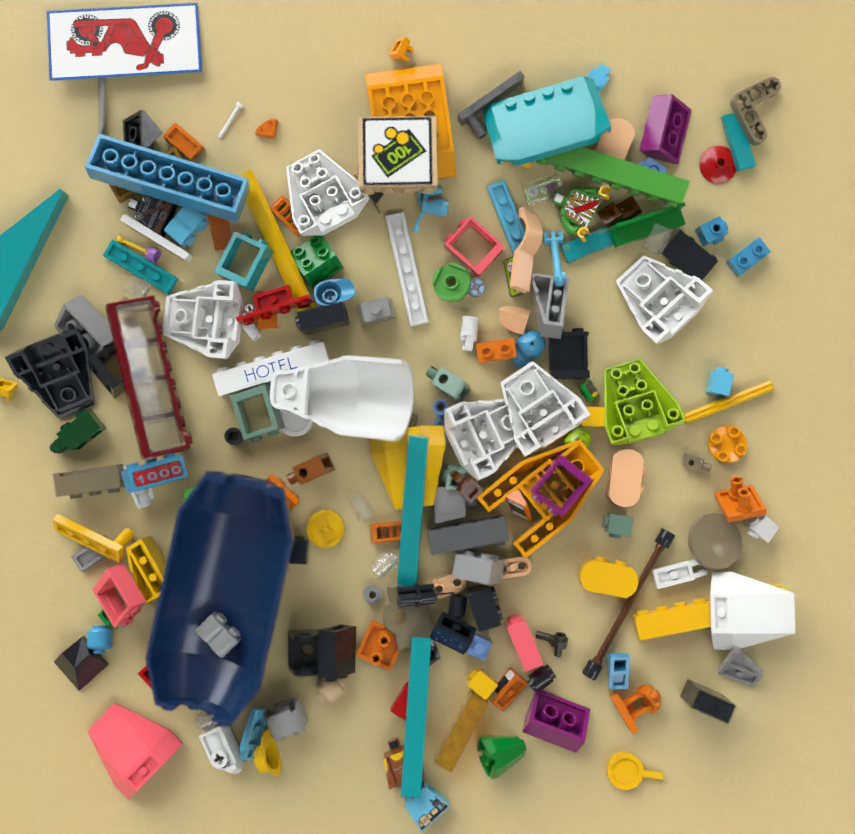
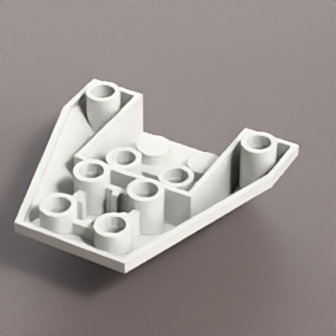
(322, 194)
(748, 611)

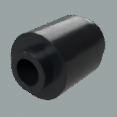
(541, 678)

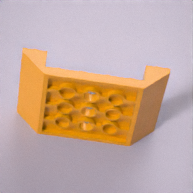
(415, 93)

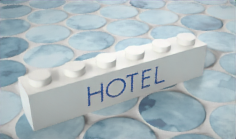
(260, 371)

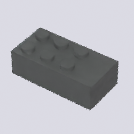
(468, 534)

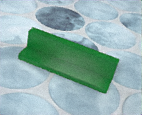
(640, 227)

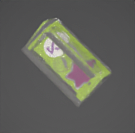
(542, 189)

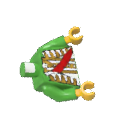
(579, 208)

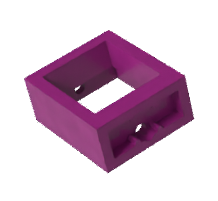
(571, 468)

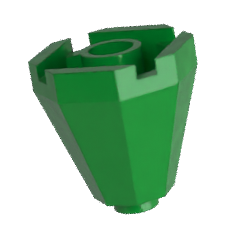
(499, 753)

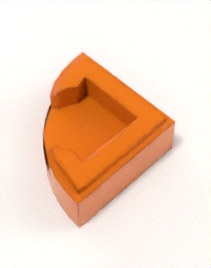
(267, 129)

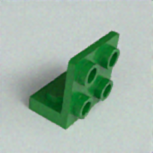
(316, 260)

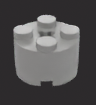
(286, 718)

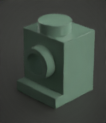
(451, 484)

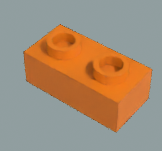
(496, 350)

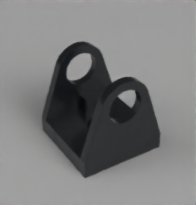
(96, 365)
(298, 662)

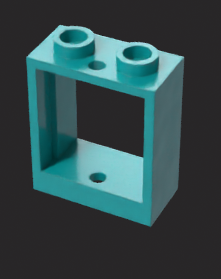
(257, 267)

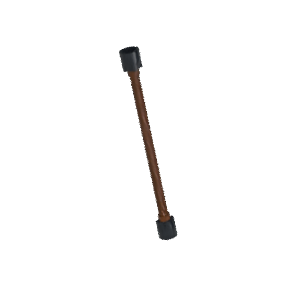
(594, 666)

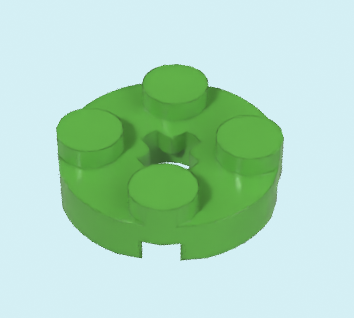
(446, 273)

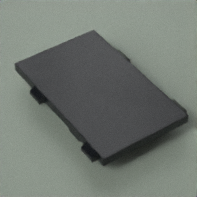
(689, 256)

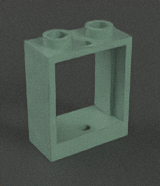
(274, 413)

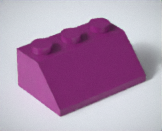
(665, 129)
(557, 721)

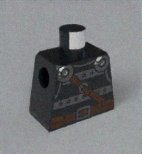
(153, 213)

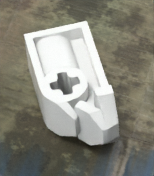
(222, 749)

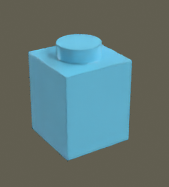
(719, 382)

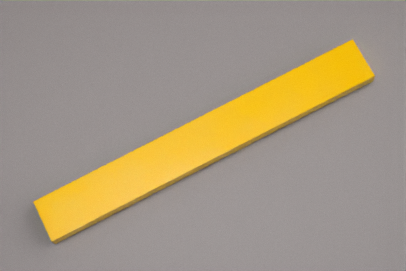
(275, 239)

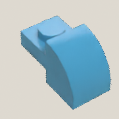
(618, 670)

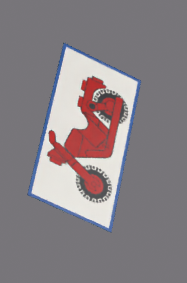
(123, 41)

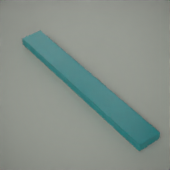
(412, 509)
(416, 717)

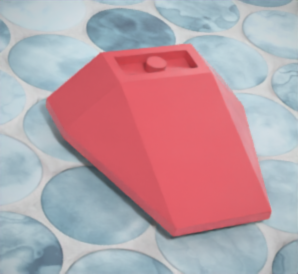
(131, 747)

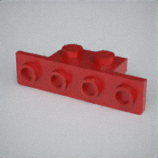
(273, 302)

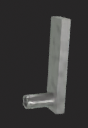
(469, 114)

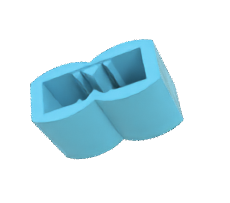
(186, 226)

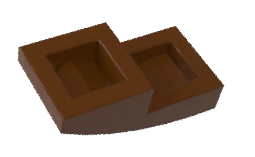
(618, 213)

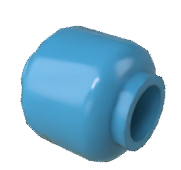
(99, 639)

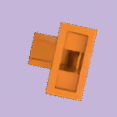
(651, 698)

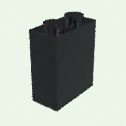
(322, 318)
(336, 652)
(708, 701)

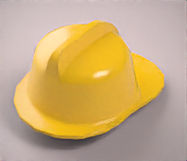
(267, 756)

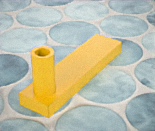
(92, 540)

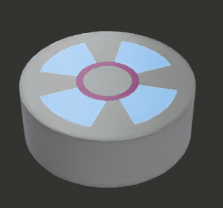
(477, 287)

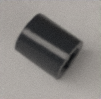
(228, 436)
(457, 605)

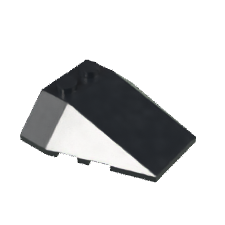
(56, 371)

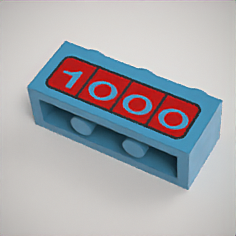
(154, 473)

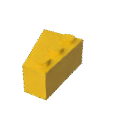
(147, 567)

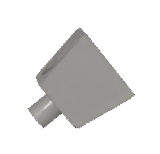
(376, 311)
(450, 505)

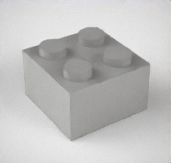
(478, 567)

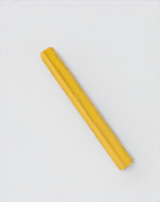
(728, 401)

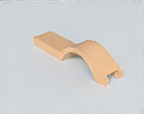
(525, 252)

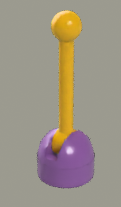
(151, 253)

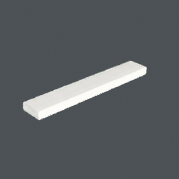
(407, 269)

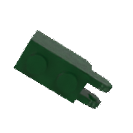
(78, 432)

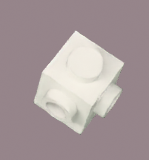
(761, 528)

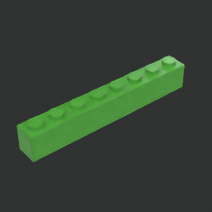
(620, 174)

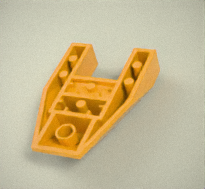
(555, 488)

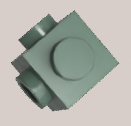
(617, 525)

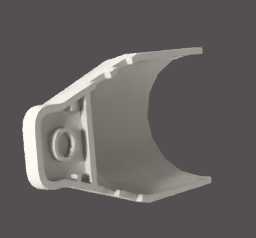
(349, 395)

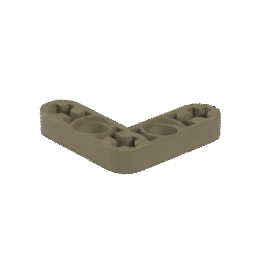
(748, 103)

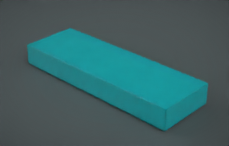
(738, 143)

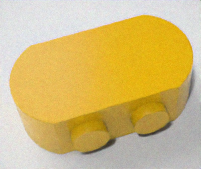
(608, 577)

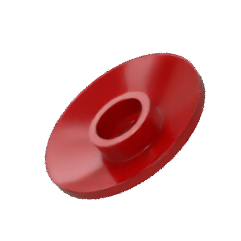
(711, 170)

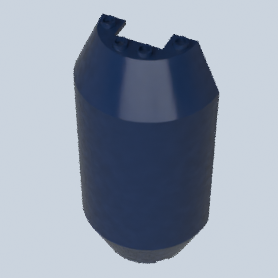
(225, 558)

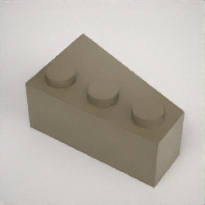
(89, 480)

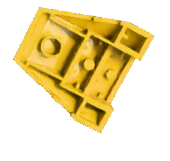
(391, 460)

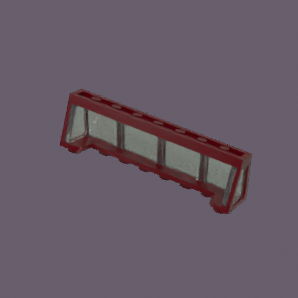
(147, 377)

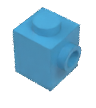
(712, 231)

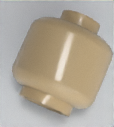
(330, 690)

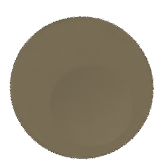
(714, 541)

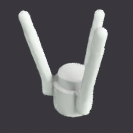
(142, 498)

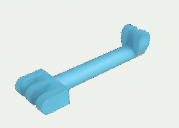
(559, 276)

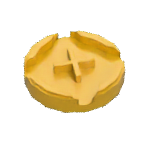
(325, 528)

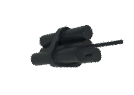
(417, 595)

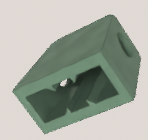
(454, 387)

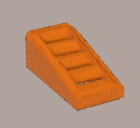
(277, 205)
(373, 532)

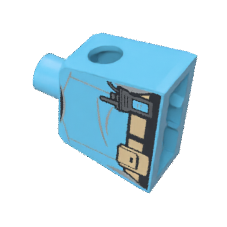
(428, 807)

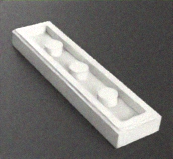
(156, 238)

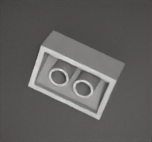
(92, 325)

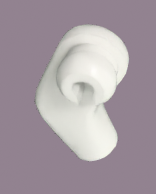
(251, 329)

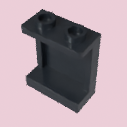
(569, 355)

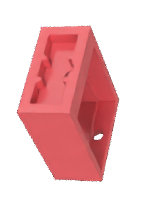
(452, 238)
(110, 601)
(523, 642)

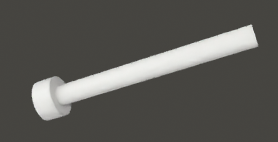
(238, 106)

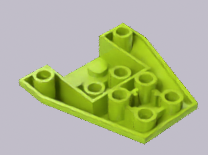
(637, 404)

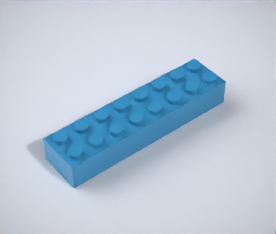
(167, 178)

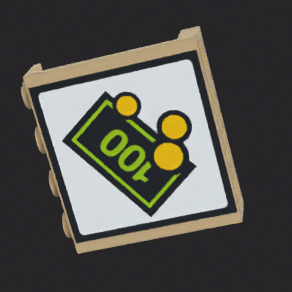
(397, 154)

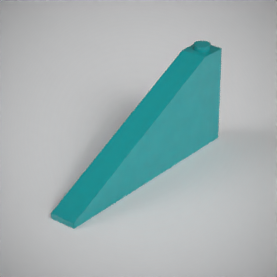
(22, 247)

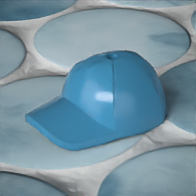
(336, 289)
(526, 351)

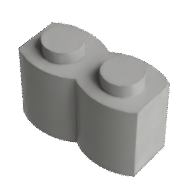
(218, 634)

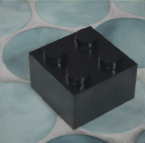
(483, 606)

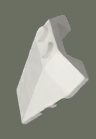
(662, 297)
(205, 318)
(540, 408)
(480, 435)

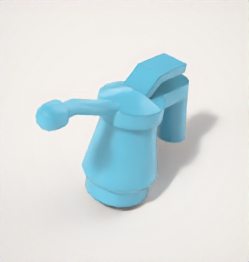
(436, 207)

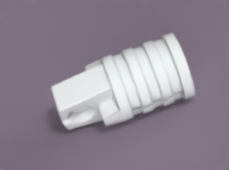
(469, 332)

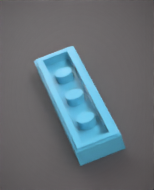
(507, 214)

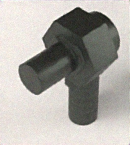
(558, 641)

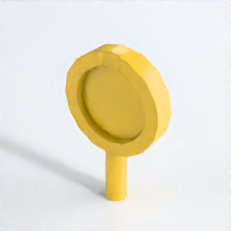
(627, 771)

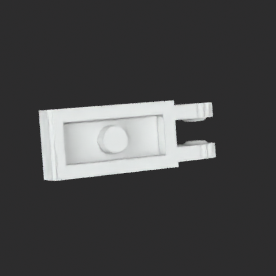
(676, 574)

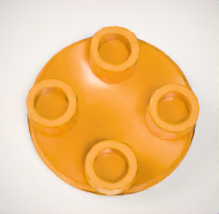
(727, 444)

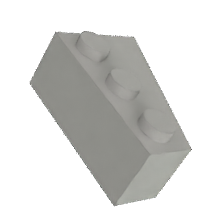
(549, 304)

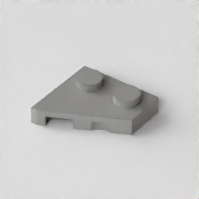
(740, 668)

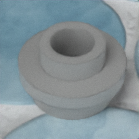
(377, 590)

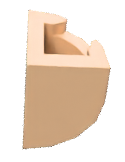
(514, 318)

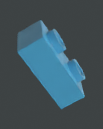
(748, 257)

